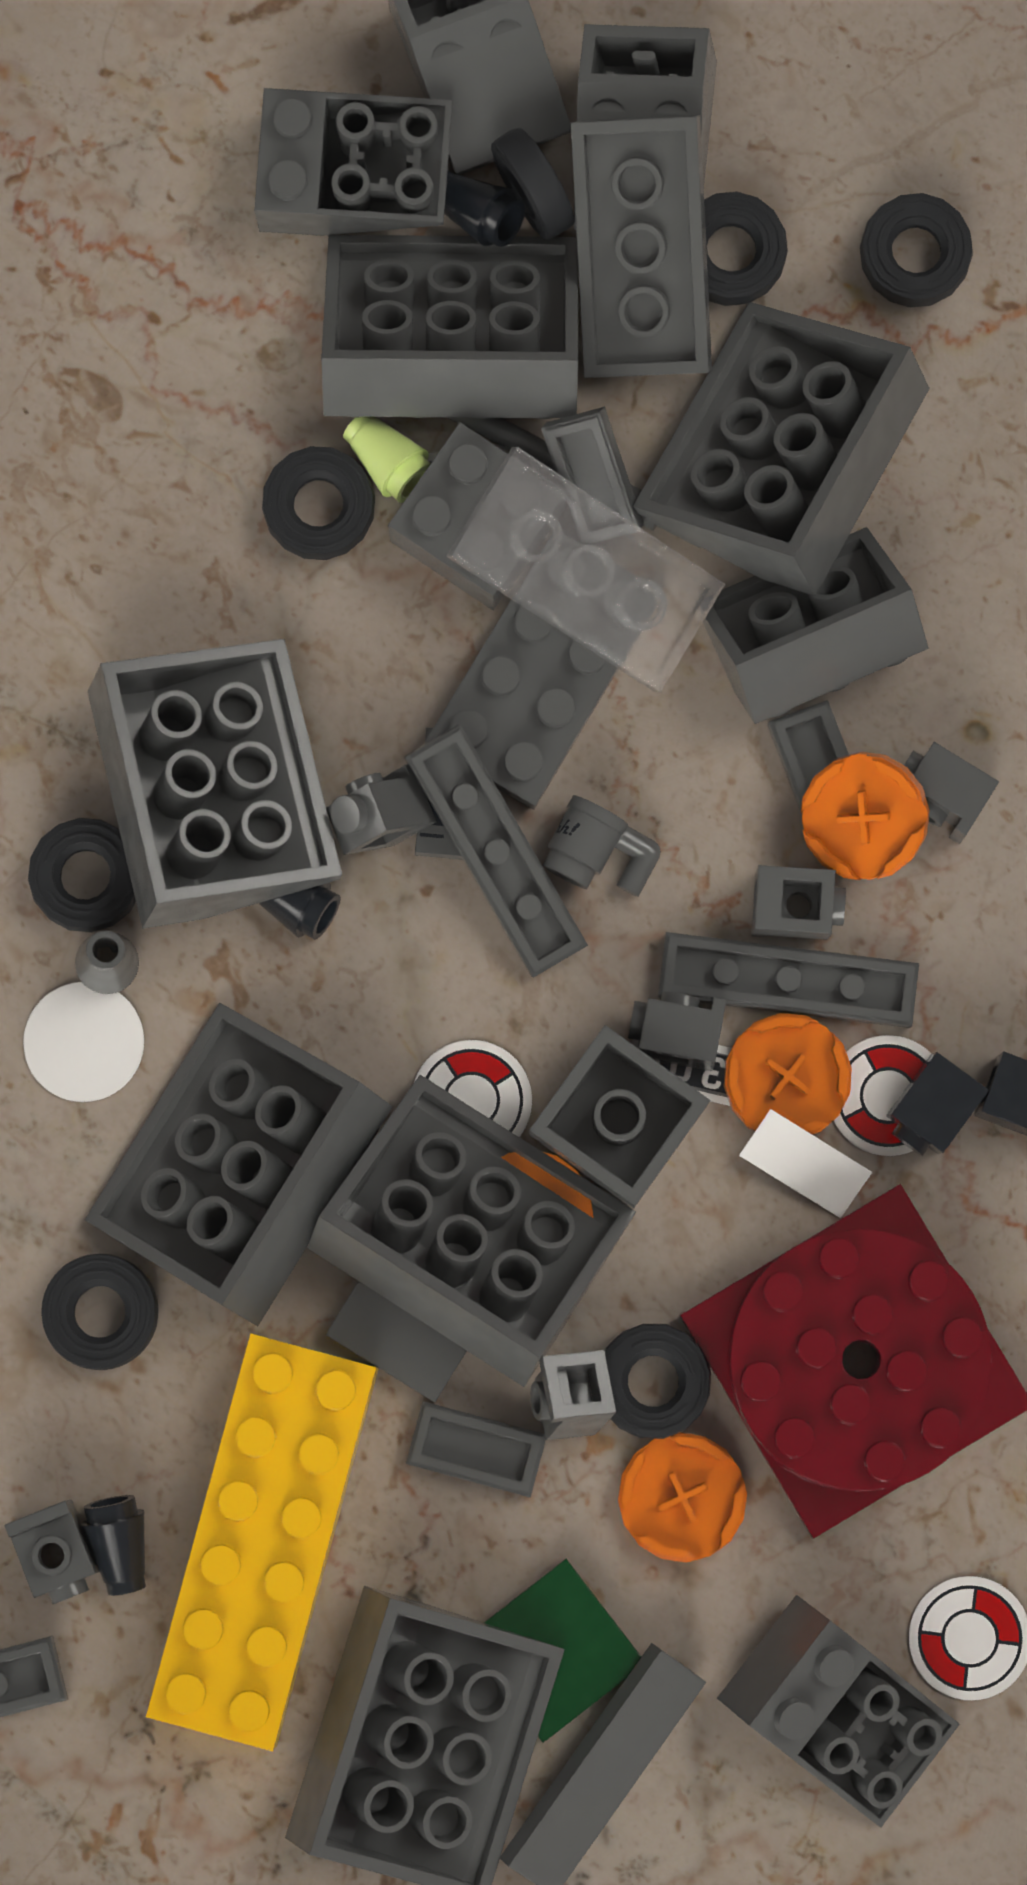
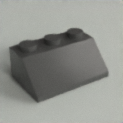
(797, 646)

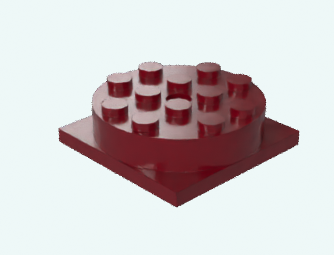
(781, 1347)

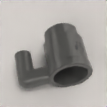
(587, 840)

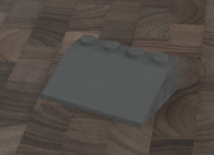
(450, 327)
(784, 444)
(212, 780)
(238, 1163)
(465, 1234)
(423, 1743)

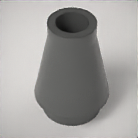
(107, 976)

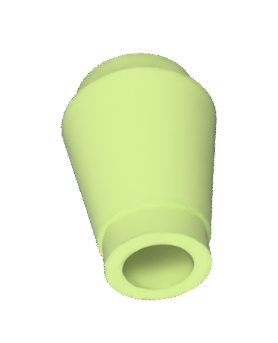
(387, 456)

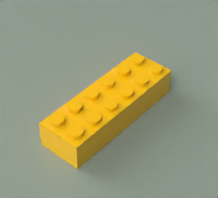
(262, 1543)

